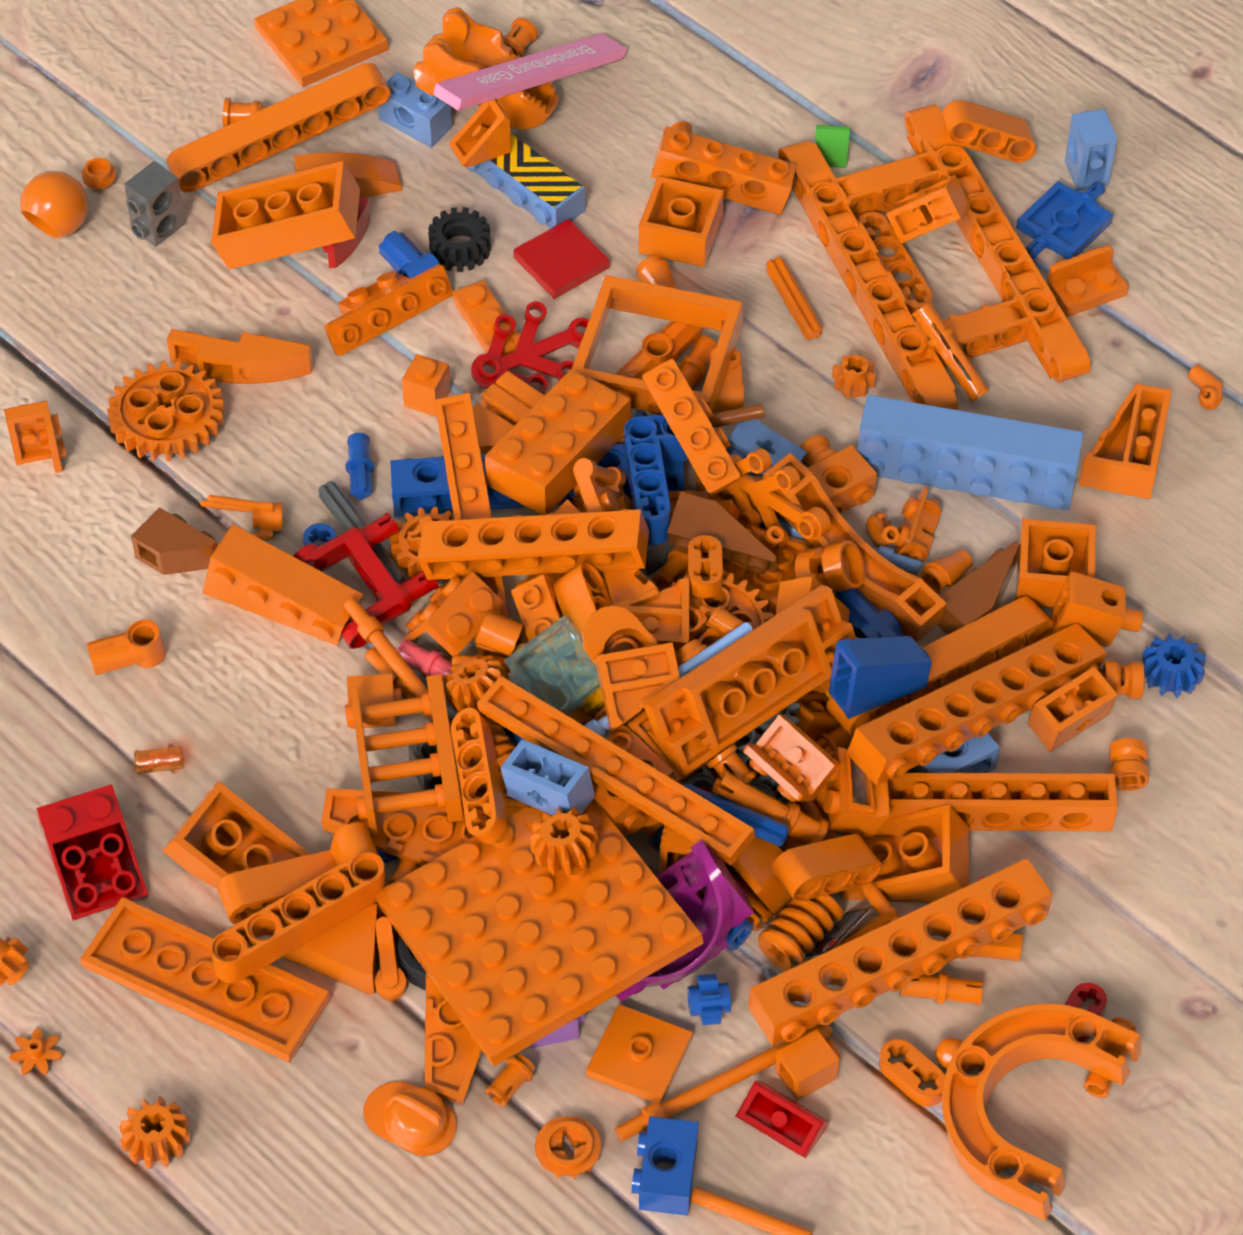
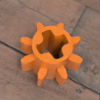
(854, 376)
(12, 960)

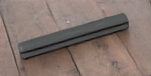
(349, 517)

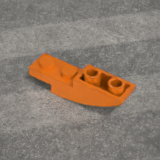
(249, 361)

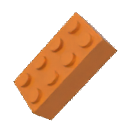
(286, 215)
(568, 424)

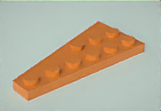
(408, 834)

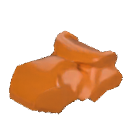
(472, 47)

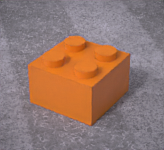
(681, 221)
(1049, 554)

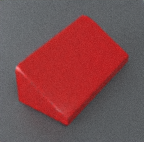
(782, 1118)

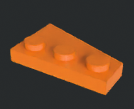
(449, 1049)

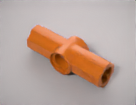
(661, 347)

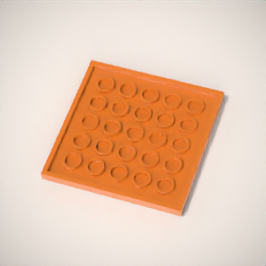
(534, 947)

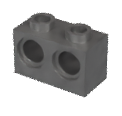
(154, 204)

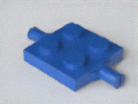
(1065, 220)

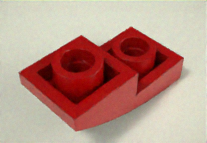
(341, 251)

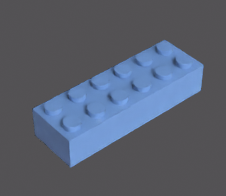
(970, 452)

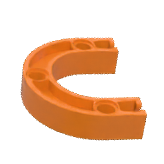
(998, 1048)

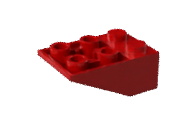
(91, 851)

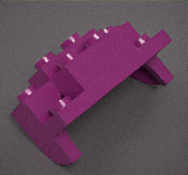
(712, 913)

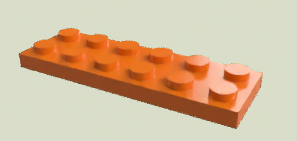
(177, 970)

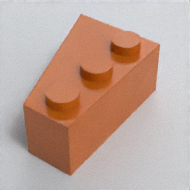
(1131, 445)

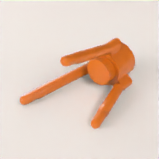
(265, 514)

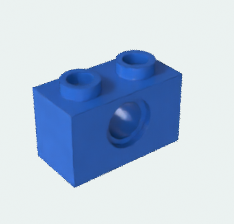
(666, 1188)

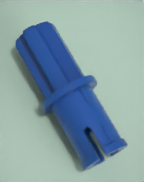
(359, 465)

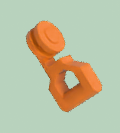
(389, 980)

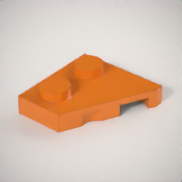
(663, 613)
(634, 677)

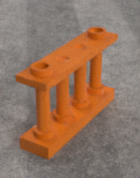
(439, 763)

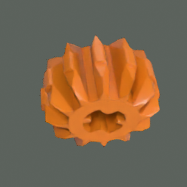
(471, 681)
(563, 841)
(154, 1132)

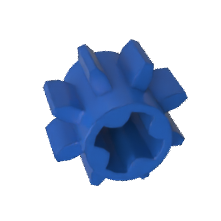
(709, 999)

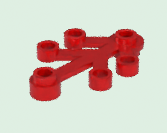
(526, 353)

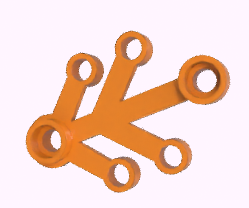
(810, 524)

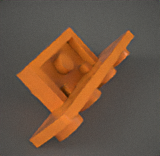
(385, 305)
(692, 427)

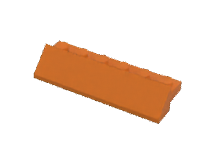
(748, 681)

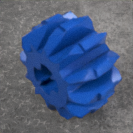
(1173, 665)

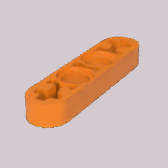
(899, 262)
(472, 777)

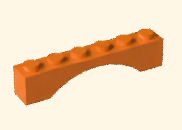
(884, 584)

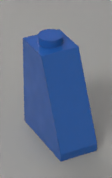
(876, 672)

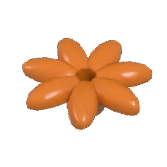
(36, 1052)

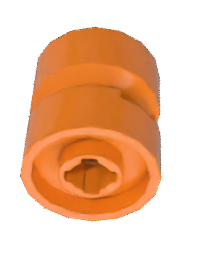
(834, 566)

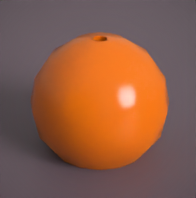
(54, 203)

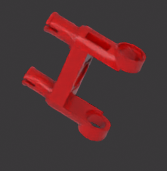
(357, 546)

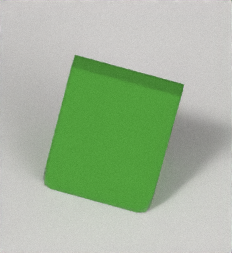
(833, 144)

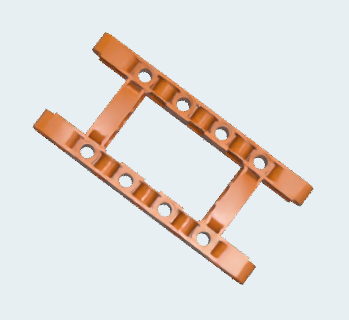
(1028, 304)

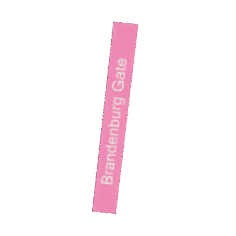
(529, 71)

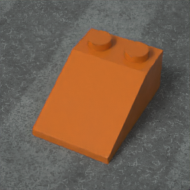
(227, 837)
(920, 856)

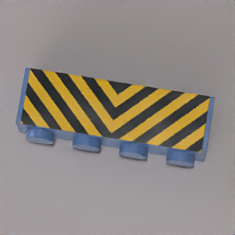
(534, 184)

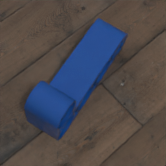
(647, 447)

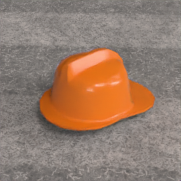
(614, 630)
(410, 1118)

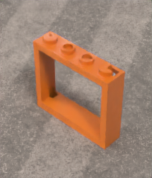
(669, 305)

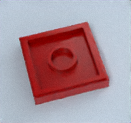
(561, 258)

